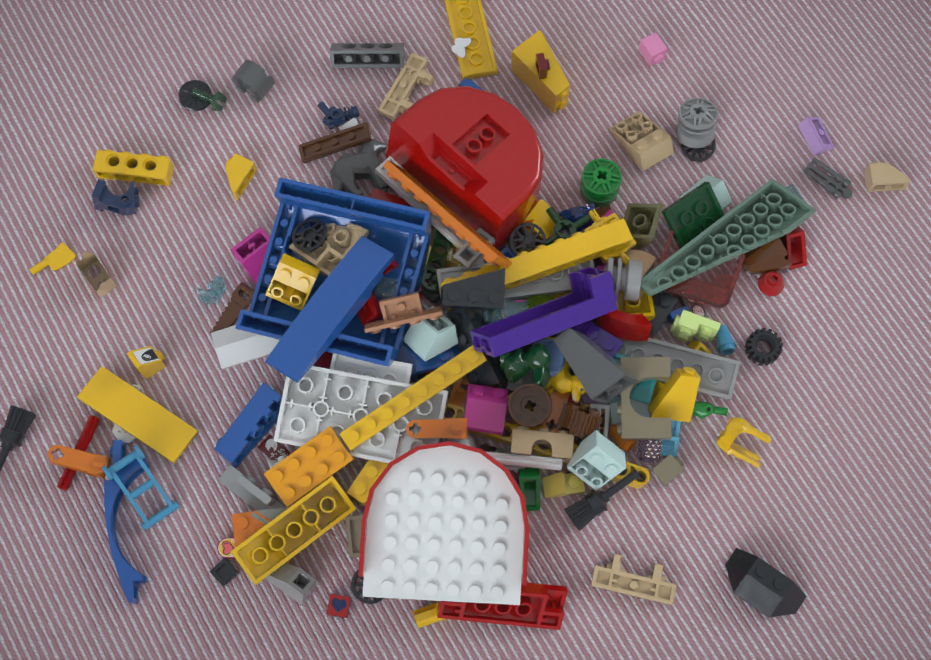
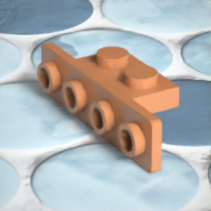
(402, 310)

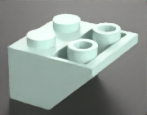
(431, 337)
(597, 460)

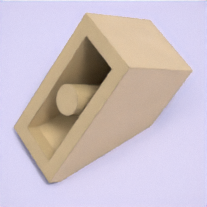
(884, 177)

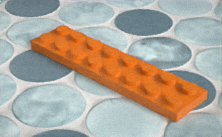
(447, 216)

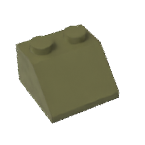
(642, 222)

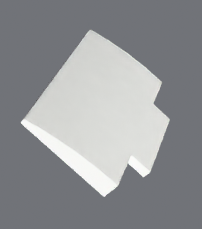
(345, 396)

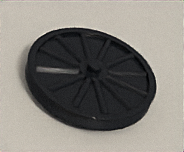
(191, 101)

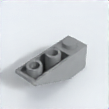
(293, 582)

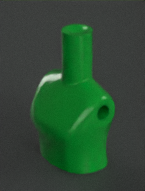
(700, 410)

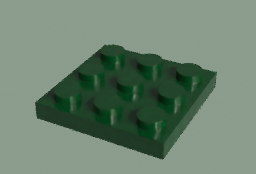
(693, 213)

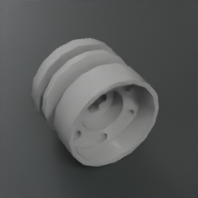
(696, 122)
(627, 278)

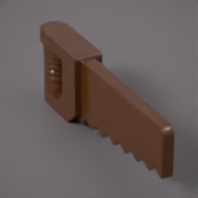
(237, 303)

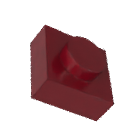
(542, 65)

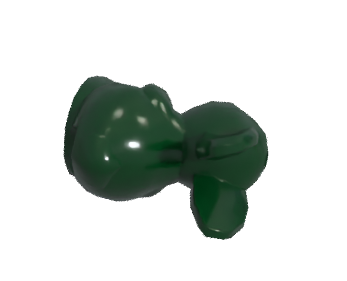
(518, 363)

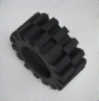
(757, 356)

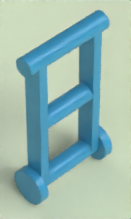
(111, 474)

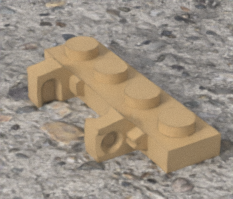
(397, 97)
(649, 587)

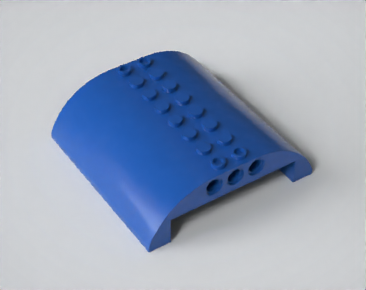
(390, 225)

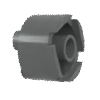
(252, 79)

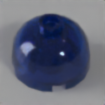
(576, 213)

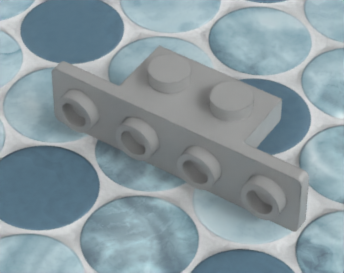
(248, 490)

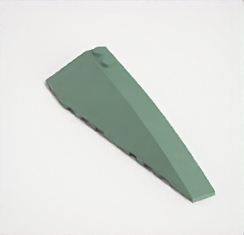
(752, 223)

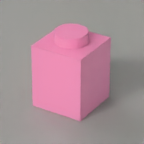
(653, 49)

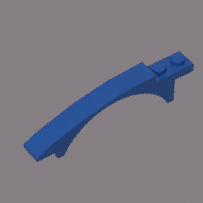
(128, 575)

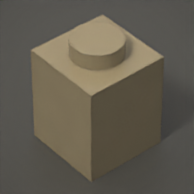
(668, 469)

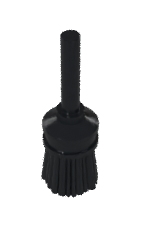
(14, 431)
(596, 502)

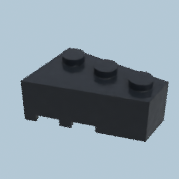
(479, 292)

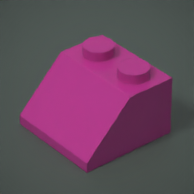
(485, 408)

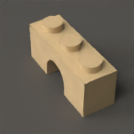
(559, 443)

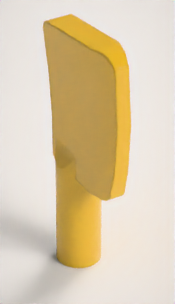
(56, 259)

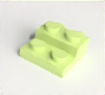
(690, 325)

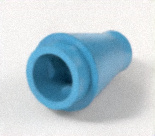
(725, 342)

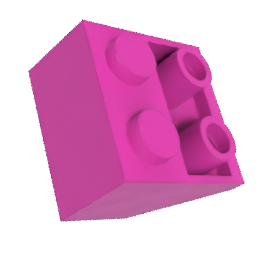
(251, 252)

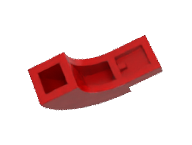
(625, 325)

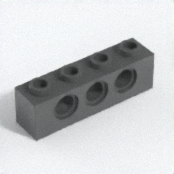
(367, 55)

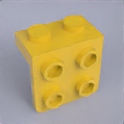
(540, 217)

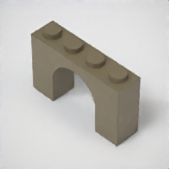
(632, 424)

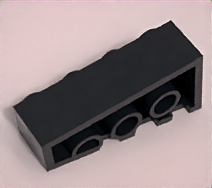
(488, 372)

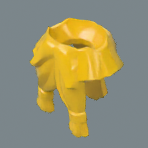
(733, 429)

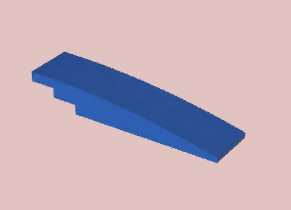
(330, 309)

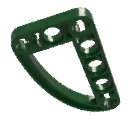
(434, 257)

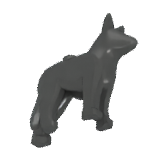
(358, 167)

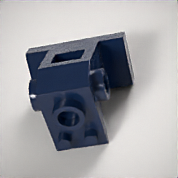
(105, 200)

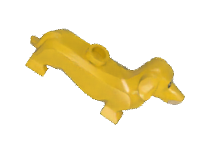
(564, 382)

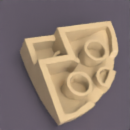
(338, 244)

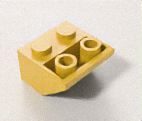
(292, 282)

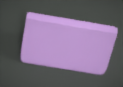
(815, 135)

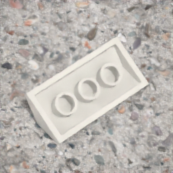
(239, 346)

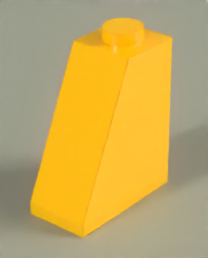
(676, 396)

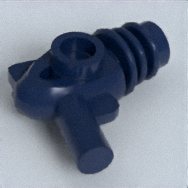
(336, 117)

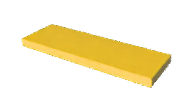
(468, 21)
(137, 414)

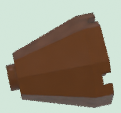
(766, 258)

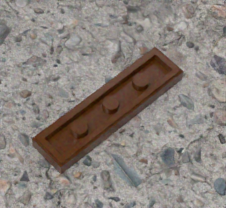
(335, 142)

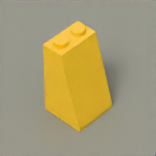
(552, 90)

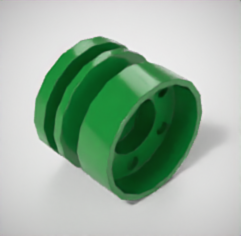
(601, 190)

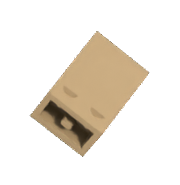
(643, 140)

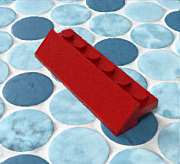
(539, 608)

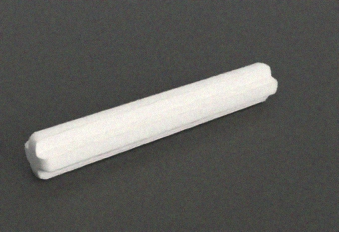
(527, 461)

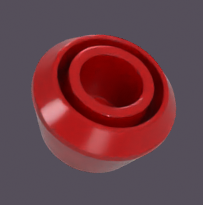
(771, 283)

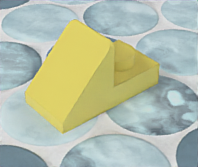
(562, 485)

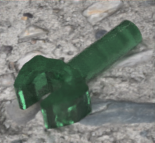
(211, 98)

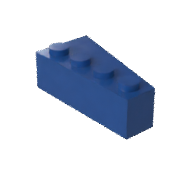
(250, 426)

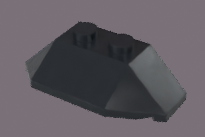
(762, 585)

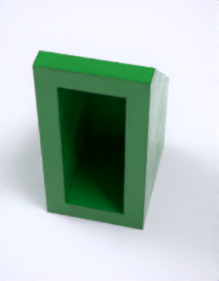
(530, 487)

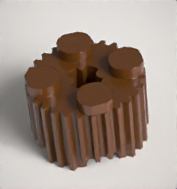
(579, 421)

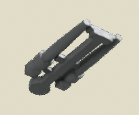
(834, 188)

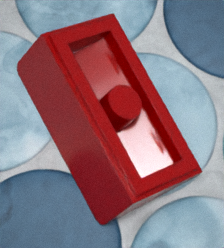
(370, 311)

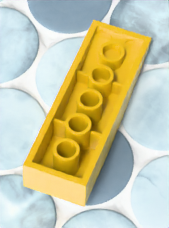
(293, 530)

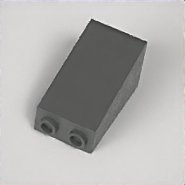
(595, 369)

